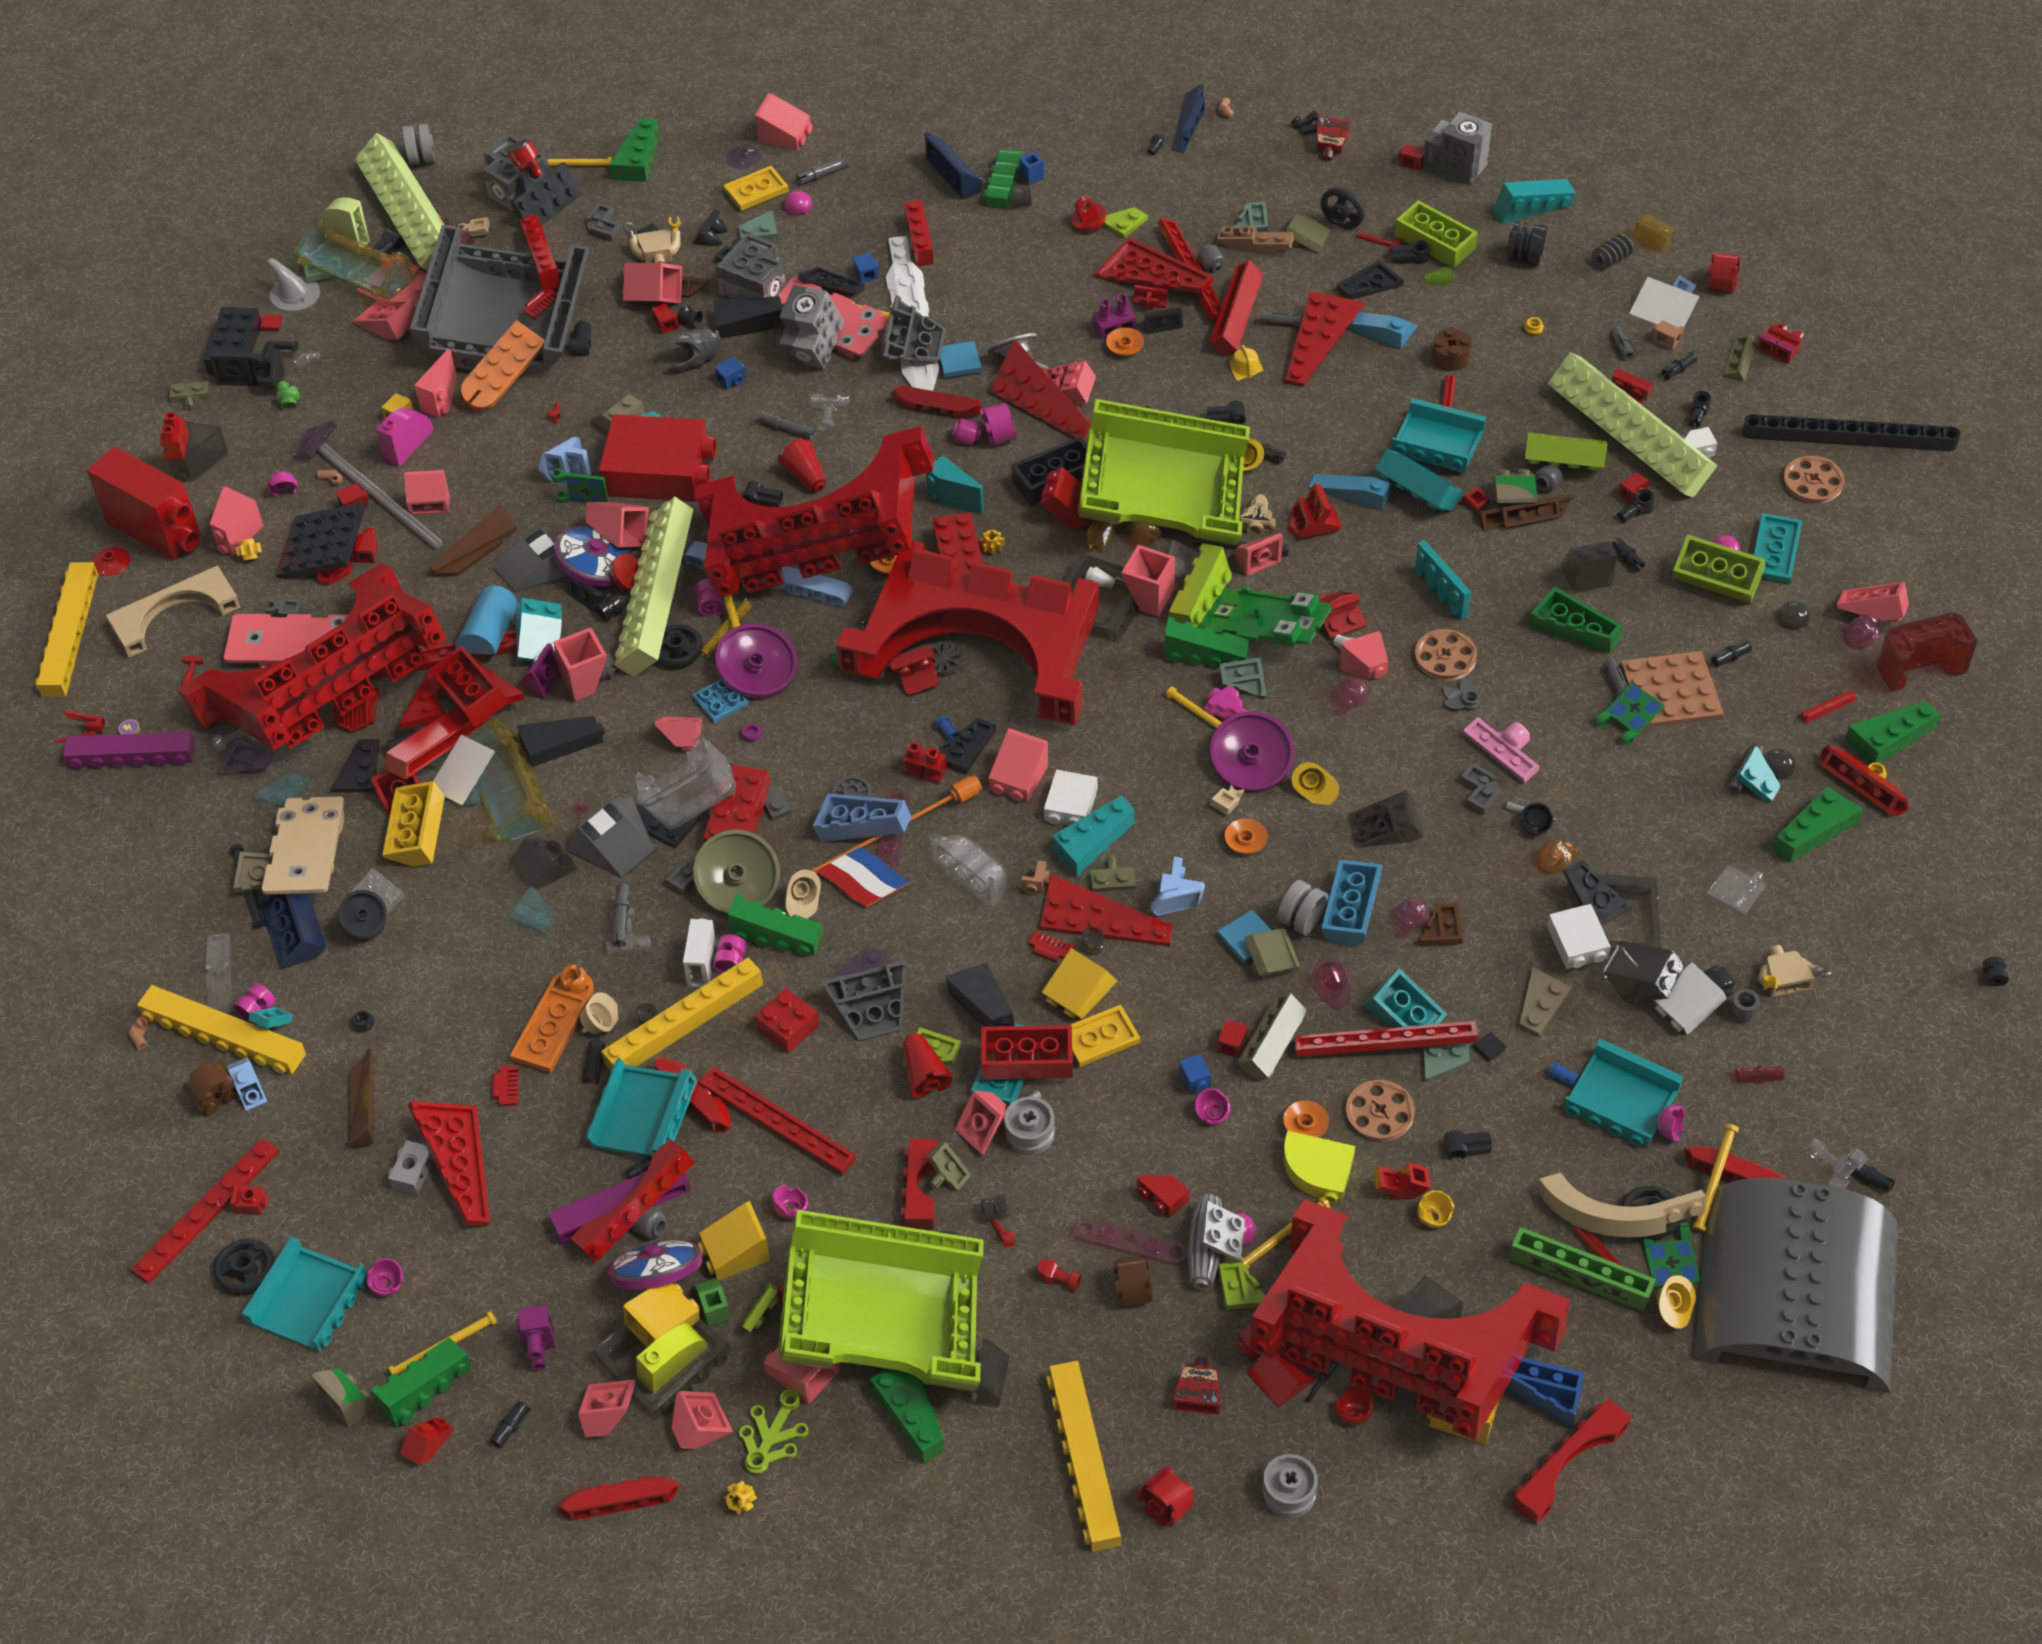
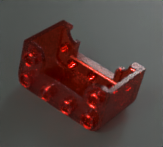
(1925, 642)

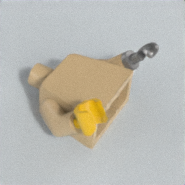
(655, 245)
(1788, 972)

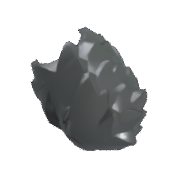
(697, 347)

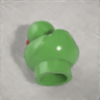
(287, 395)

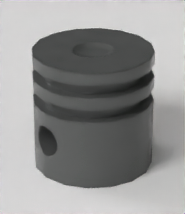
(1744, 1006)

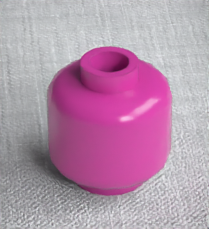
(966, 432)

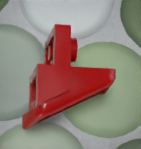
(1634, 386)
(1313, 515)
(1344, 615)
(916, 669)
(360, 715)

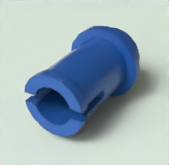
(943, 724)
(1562, 1074)

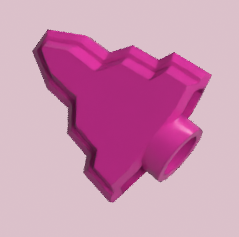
(1224, 703)

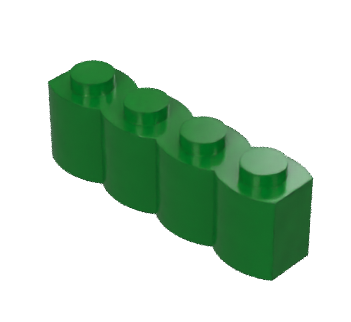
(1002, 178)

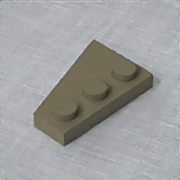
(1542, 1001)

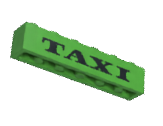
(1582, 1269)

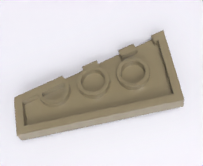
(251, 871)

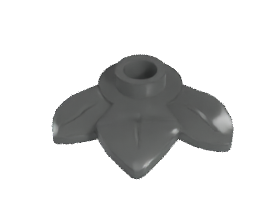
(1459, 697)

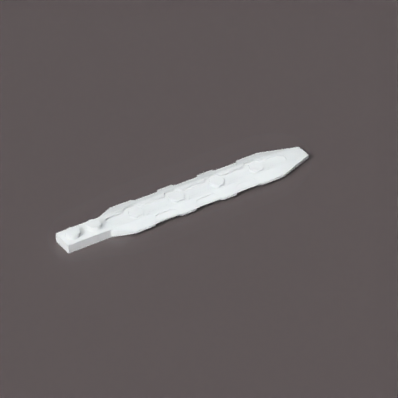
(907, 282)

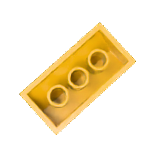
(414, 824)

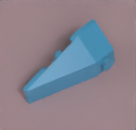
(1383, 328)
(1357, 489)

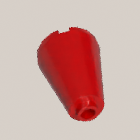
(803, 464)
(924, 1067)

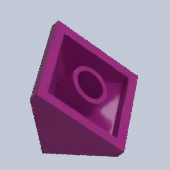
(542, 673)

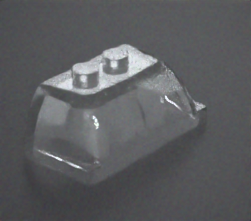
(970, 867)

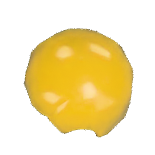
(1438, 1203)

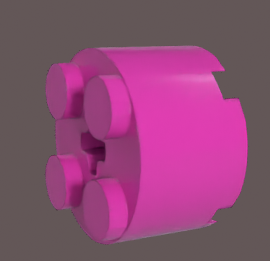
(998, 424)

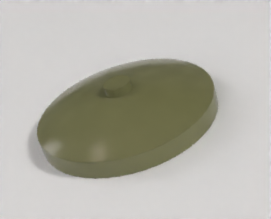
(734, 865)

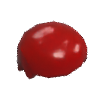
(1361, 1402)

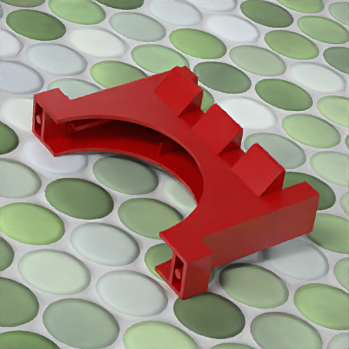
(863, 515)
(933, 599)
(282, 699)
(1450, 1363)

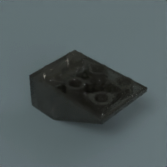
(1386, 822)

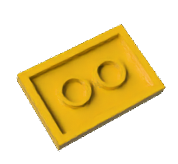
(756, 188)
(1102, 1035)

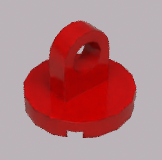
(1089, 216)

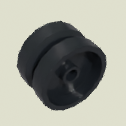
(362, 928)

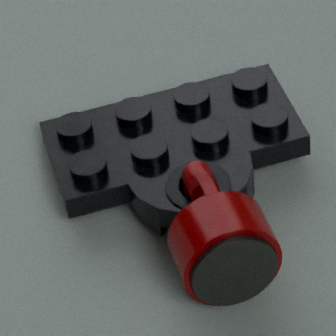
(543, 189)

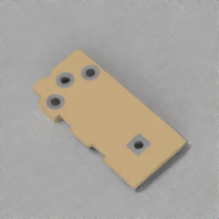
(304, 845)

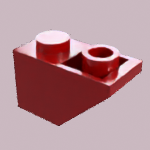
(1164, 1192)
(425, 1440)

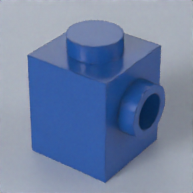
(1031, 167)
(866, 267)
(730, 373)
(1195, 1074)

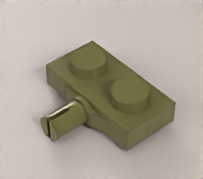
(189, 393)
(1112, 877)
(948, 1167)

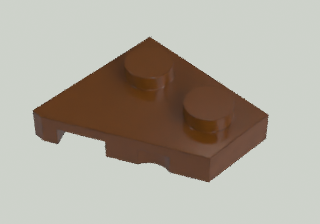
(1443, 926)

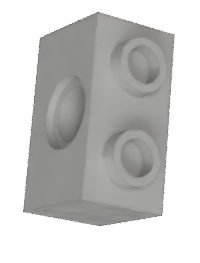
(412, 1179)

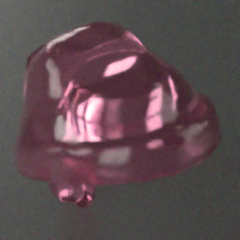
(1862, 632)
(1351, 693)
(1411, 914)

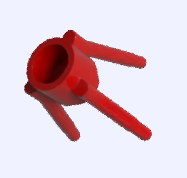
(93, 723)

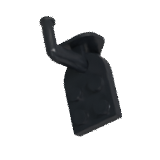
(251, 368)

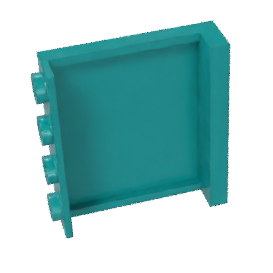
(1439, 435)
(1623, 1093)
(640, 1109)
(304, 1296)

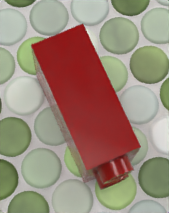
(656, 457)
(144, 503)

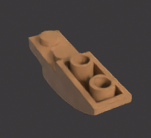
(1251, 240)

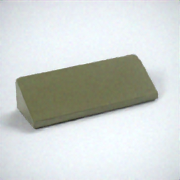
(1742, 358)

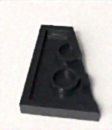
(831, 280)
(359, 768)
(1592, 890)

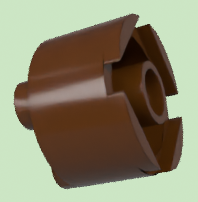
(1451, 349)
(210, 1087)
(1133, 1281)

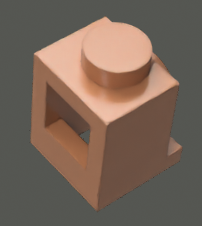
(1667, 334)

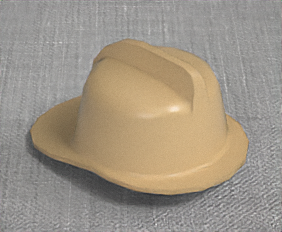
(803, 893)
(599, 1014)

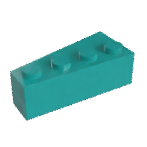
(1532, 198)
(1090, 836)

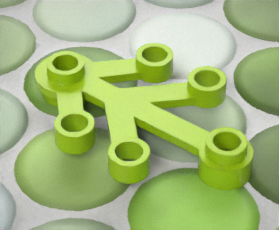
(773, 1435)

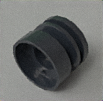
(1526, 242)

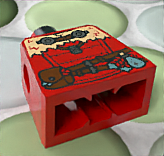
(1332, 135)
(1198, 1389)

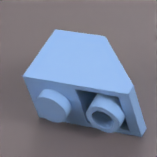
(246, 1083)

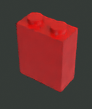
(1062, 497)

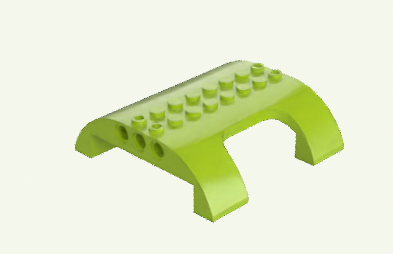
(1164, 471)
(881, 1299)

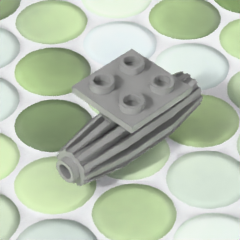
(1211, 1234)

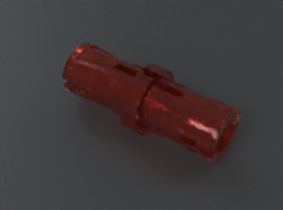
(1775, 1073)

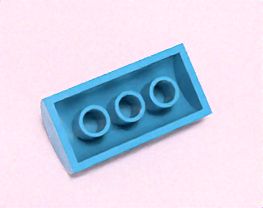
(488, 621)
(1351, 902)

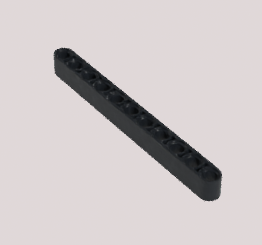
(1851, 432)

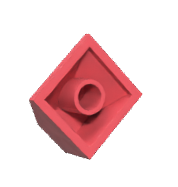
(1259, 554)
(1364, 656)
(680, 730)
(981, 1119)
(604, 1406)
(698, 1419)

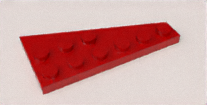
(1149, 267)
(1320, 330)
(1032, 389)
(1074, 909)
(455, 1146)

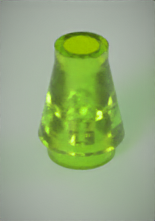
(1440, 276)

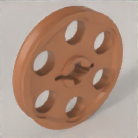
(1815, 486)
(1446, 662)
(1391, 1110)

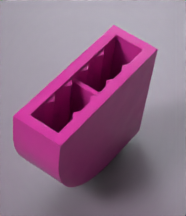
(402, 434)

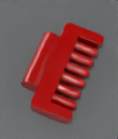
(538, 302)
(1047, 950)
(503, 1089)

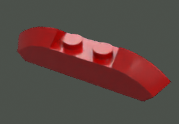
(961, 406)
(1863, 780)
(706, 1107)
(1704, 1157)
(610, 1499)

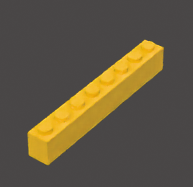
(67, 629)
(685, 1015)
(221, 1030)
(1085, 1457)

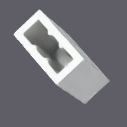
(1070, 797)
(1578, 936)
(699, 952)
(1691, 1000)

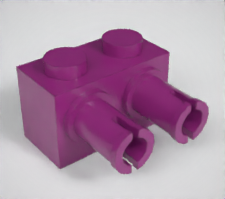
(1113, 318)
(536, 1333)

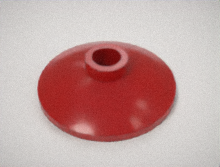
(111, 561)

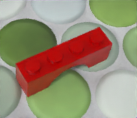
(919, 233)
(919, 1208)

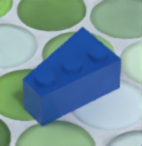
(1548, 1388)

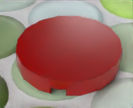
(623, 571)

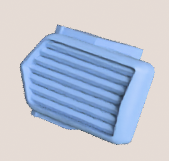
(566, 456)
(1175, 892)

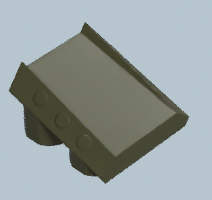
(1308, 232)
(1271, 953)

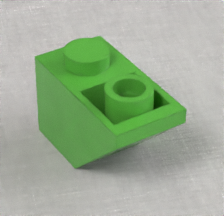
(713, 1301)

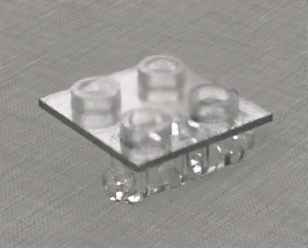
(1184, 558)
(381, 886)
(1737, 889)

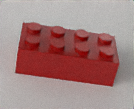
(958, 539)
(468, 686)
(744, 806)
(1026, 1052)

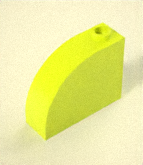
(1318, 1165)
(668, 1356)

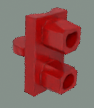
(1150, 296)

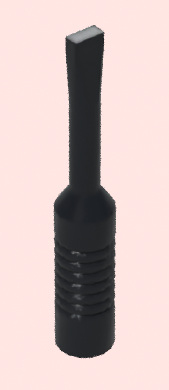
(1322, 1378)

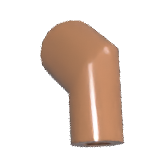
(1223, 108)
(331, 475)
(138, 1031)

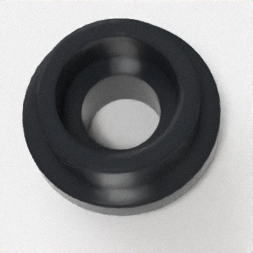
(360, 1016)

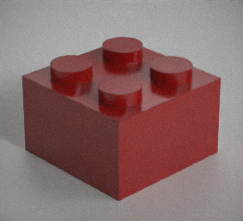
(787, 1020)

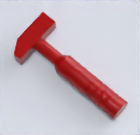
(1379, 240)
(192, 660)

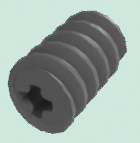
(1612, 251)

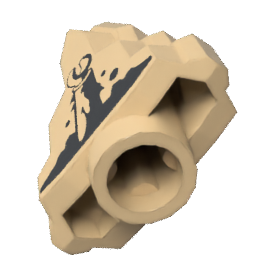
(1258, 517)

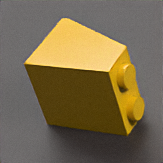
(1078, 985)
(734, 1243)
(658, 1312)

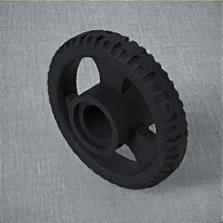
(1343, 208)
(677, 647)
(1654, 1195)
(239, 1259)

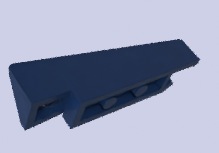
(1190, 115)

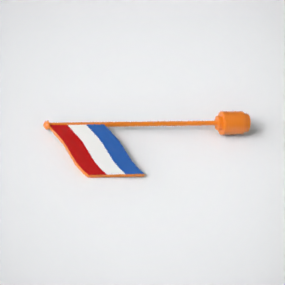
(866, 876)

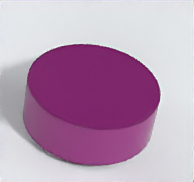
(751, 732)

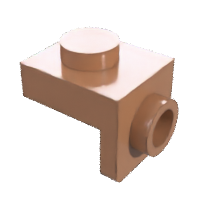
(1036, 884)

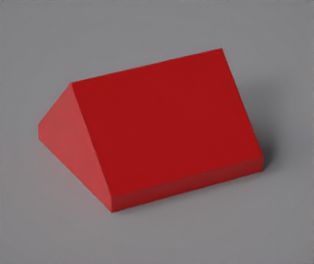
(385, 784)
(1280, 1377)

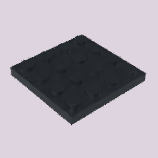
(321, 541)

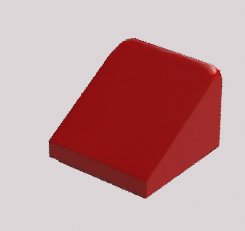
(1475, 499)

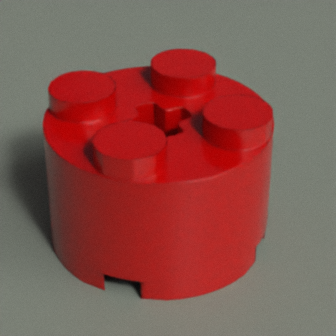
(1723, 272)
(1166, 1497)

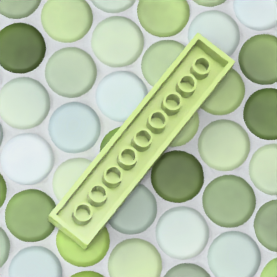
(401, 197)
(1632, 425)
(653, 587)

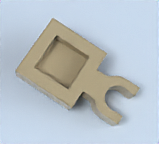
(477, 227)
(1227, 800)

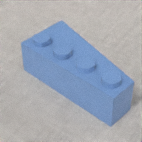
(860, 817)

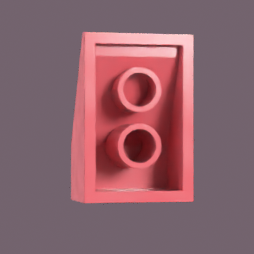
(387, 318)
(437, 386)
(1877, 602)

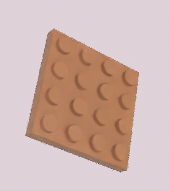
(1678, 683)

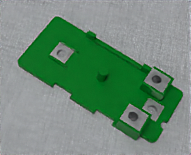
(1267, 616)

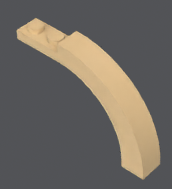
(1613, 1219)

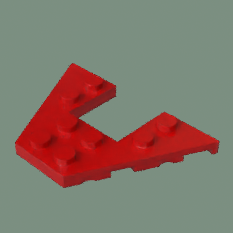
(426, 706)

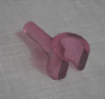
(582, 809)

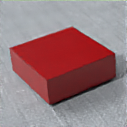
(271, 322)

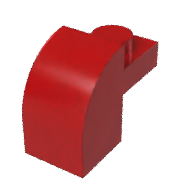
(1404, 1184)

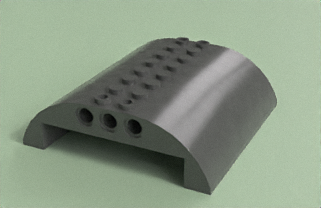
(479, 294)
(1799, 1278)

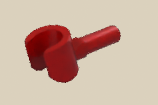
(554, 414)
(1004, 1236)

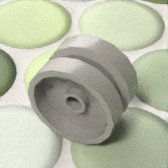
(419, 144)
(1302, 907)
(1029, 1125)
(1290, 1485)

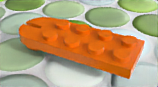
(501, 367)
(554, 1020)

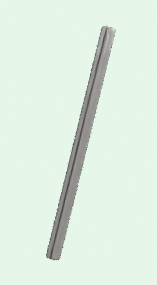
(381, 497)

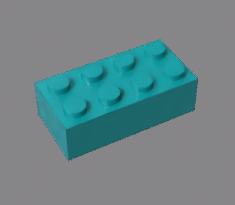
(1419, 481)

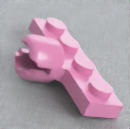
(1504, 746)

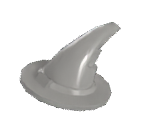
(292, 291)
(1003, 347)

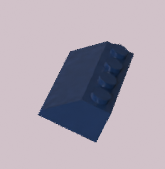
(951, 167)
(292, 928)

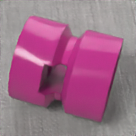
(707, 598)
(729, 952)
(256, 999)

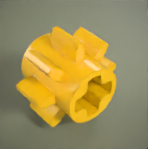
(992, 541)
(248, 549)
(740, 1497)

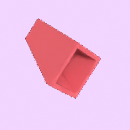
(781, 123)
(652, 282)
(234, 520)
(619, 522)
(1150, 579)
(580, 662)
(1019, 766)
(804, 1379)

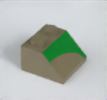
(624, 406)
(1514, 487)
(342, 1395)

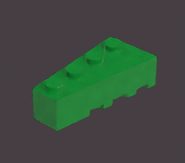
(636, 153)
(1575, 621)
(1202, 646)
(1891, 732)
(1820, 821)
(773, 927)
(420, 1382)
(910, 1410)

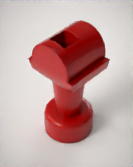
(1049, 1273)

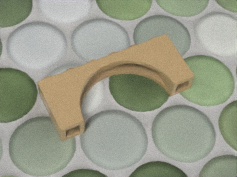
(206, 587)

